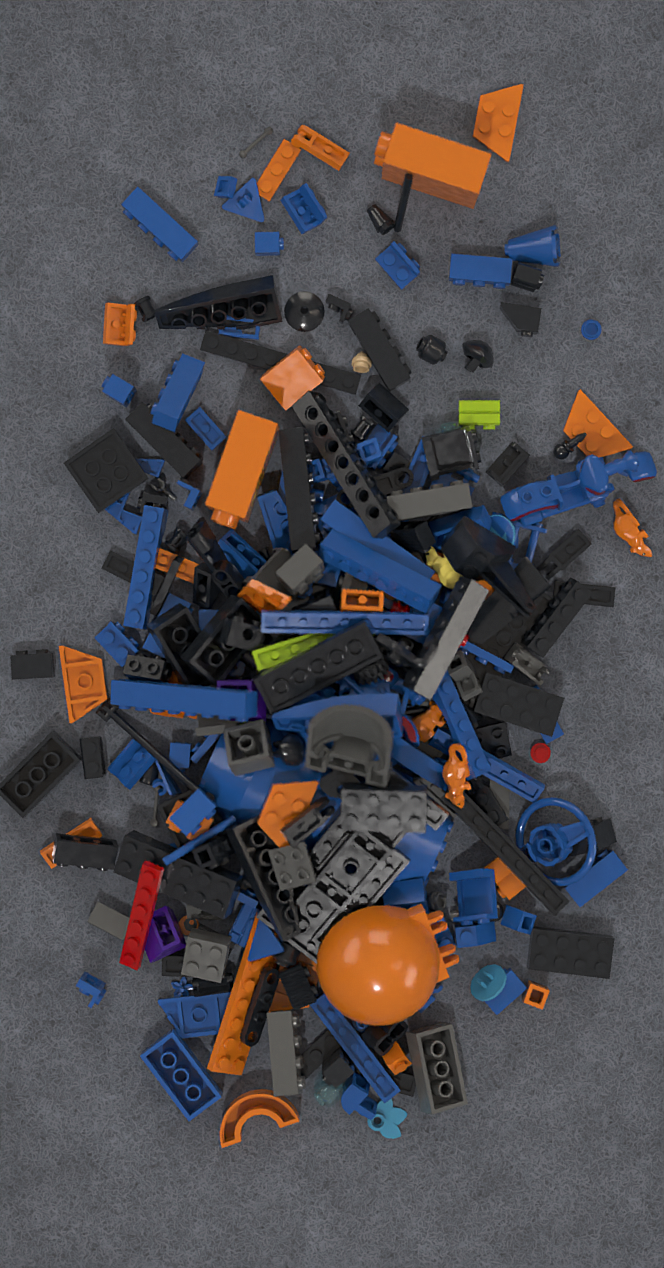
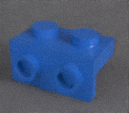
(304, 209)

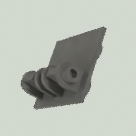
(292, 866)

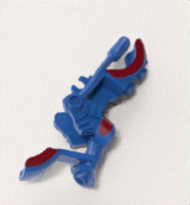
(574, 489)
(390, 681)

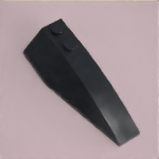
(244, 299)
(252, 849)

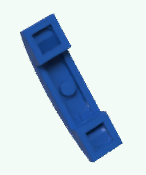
(366, 450)
(418, 762)

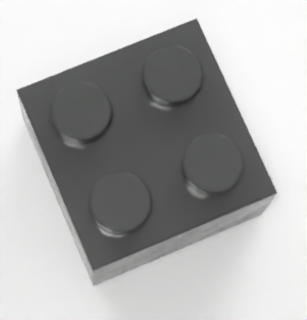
(300, 571)
(248, 747)
(206, 955)

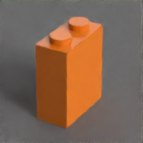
(293, 377)

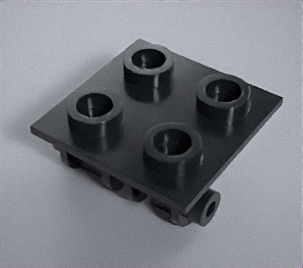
(494, 739)

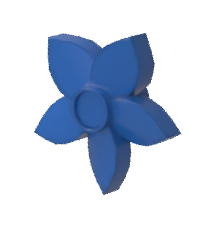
(181, 987)

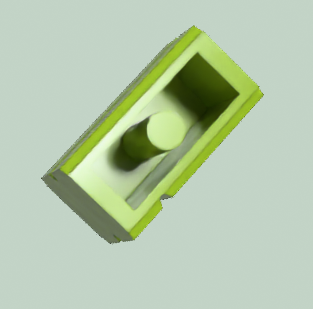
(479, 413)

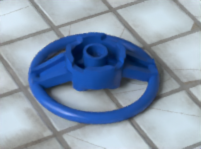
(560, 839)

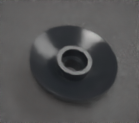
(300, 321)

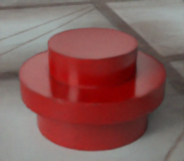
(540, 753)

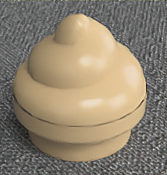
(361, 363)

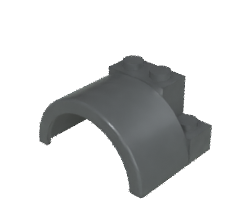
(357, 738)

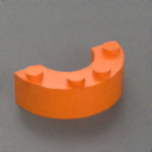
(255, 1103)

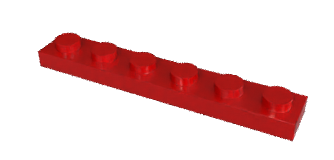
(141, 915)

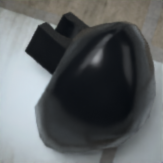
(479, 355)
(290, 750)

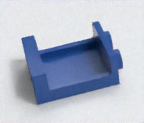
(475, 896)

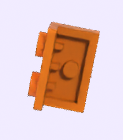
(119, 324)

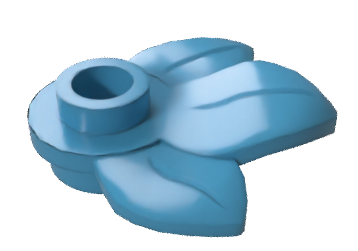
(390, 1118)

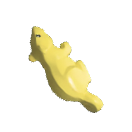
(444, 570)

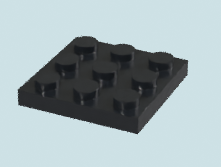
(106, 470)

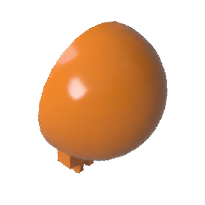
(383, 963)

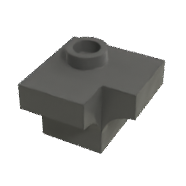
(351, 582)

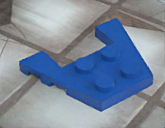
(130, 520)

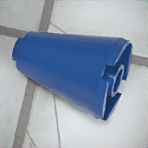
(535, 247)

